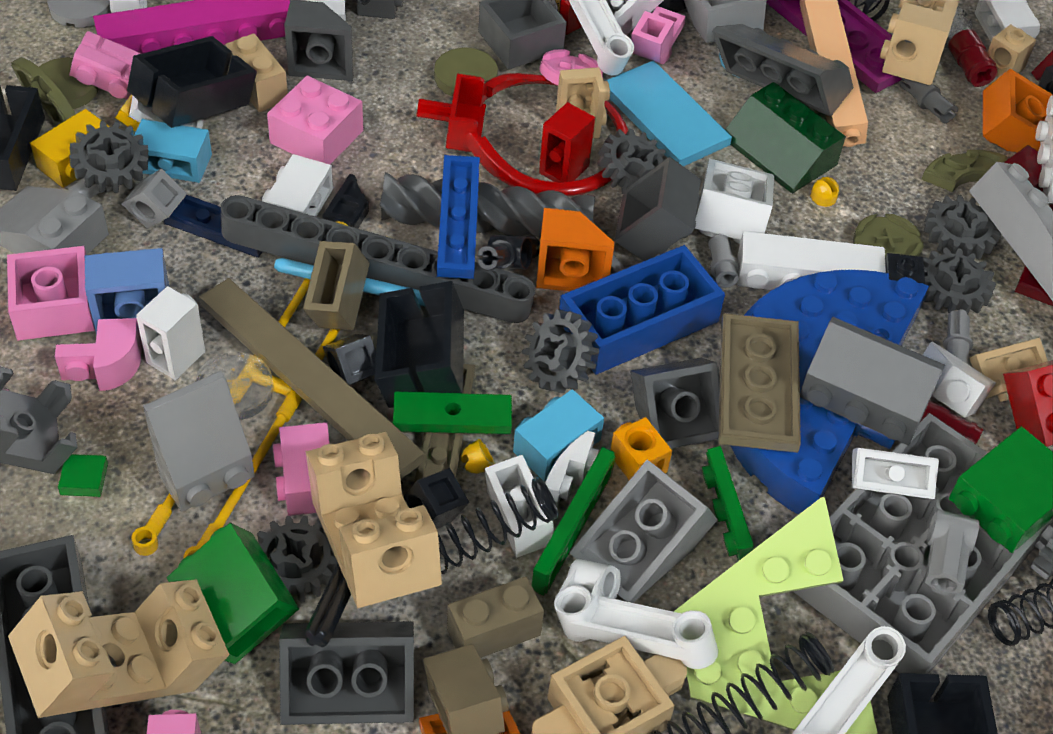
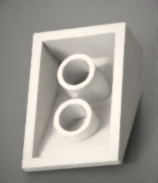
(734, 200)

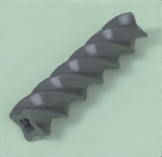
(510, 211)

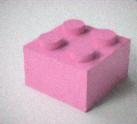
(315, 121)
(48, 293)

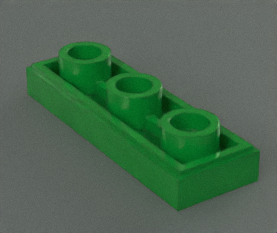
(453, 412)
(727, 505)

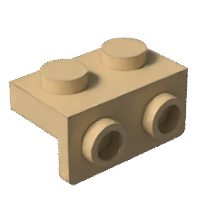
(586, 91)
(1005, 360)

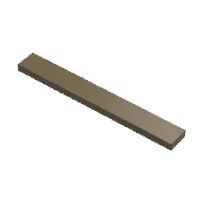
(304, 371)

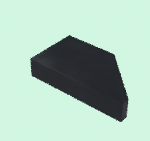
(348, 204)

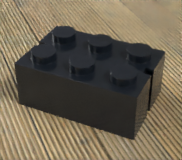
(191, 81)
(18, 132)
(419, 350)
(958, 707)

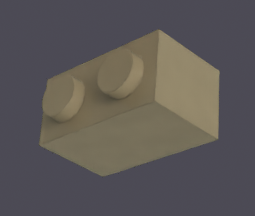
(336, 285)
(496, 618)
(465, 692)

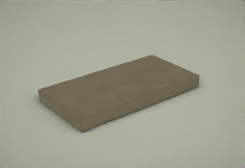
(759, 383)

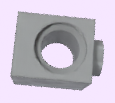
(154, 198)

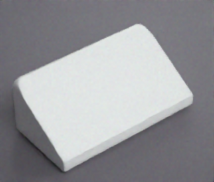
(894, 473)

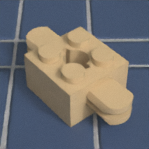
(610, 684)

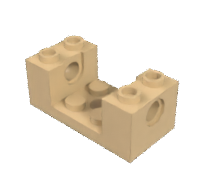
(927, 29)
(371, 529)
(157, 649)

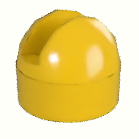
(825, 192)
(477, 457)

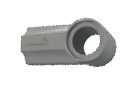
(951, 543)

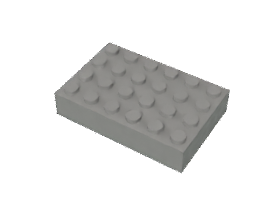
(887, 555)

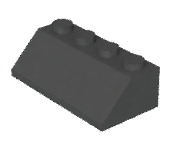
(800, 72)

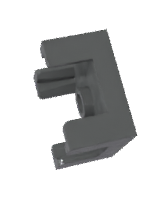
(31, 429)

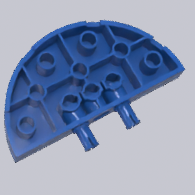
(855, 297)

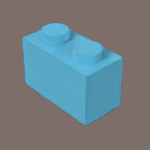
(178, 150)
(554, 429)

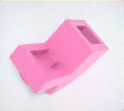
(656, 34)
(109, 360)

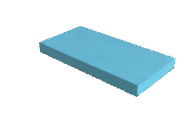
(667, 114)

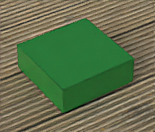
(83, 475)

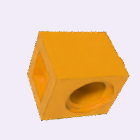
(639, 436)

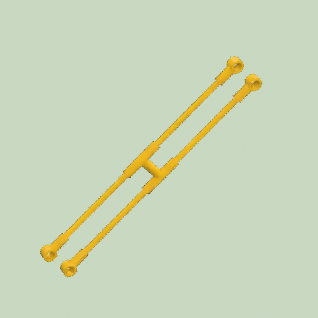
(284, 414)

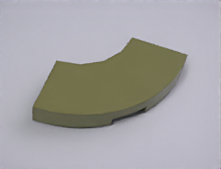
(50, 95)
(954, 170)

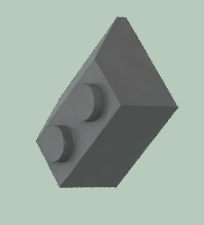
(318, 42)
(679, 400)

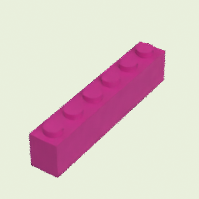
(192, 20)

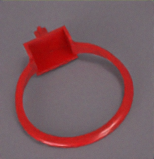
(466, 125)

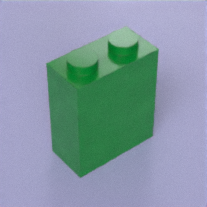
(1009, 490)
(239, 588)

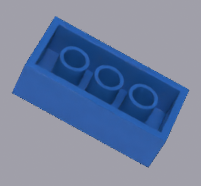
(646, 306)

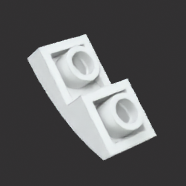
(572, 466)

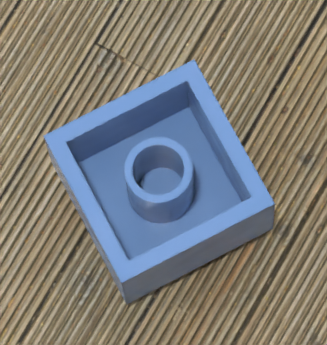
(123, 282)

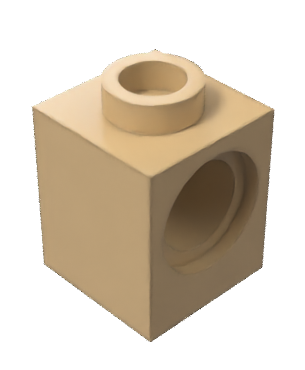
(1011, 49)

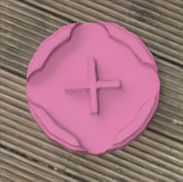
(561, 60)

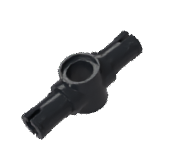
(508, 252)

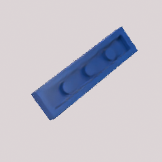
(458, 217)

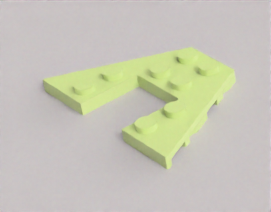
(790, 560)

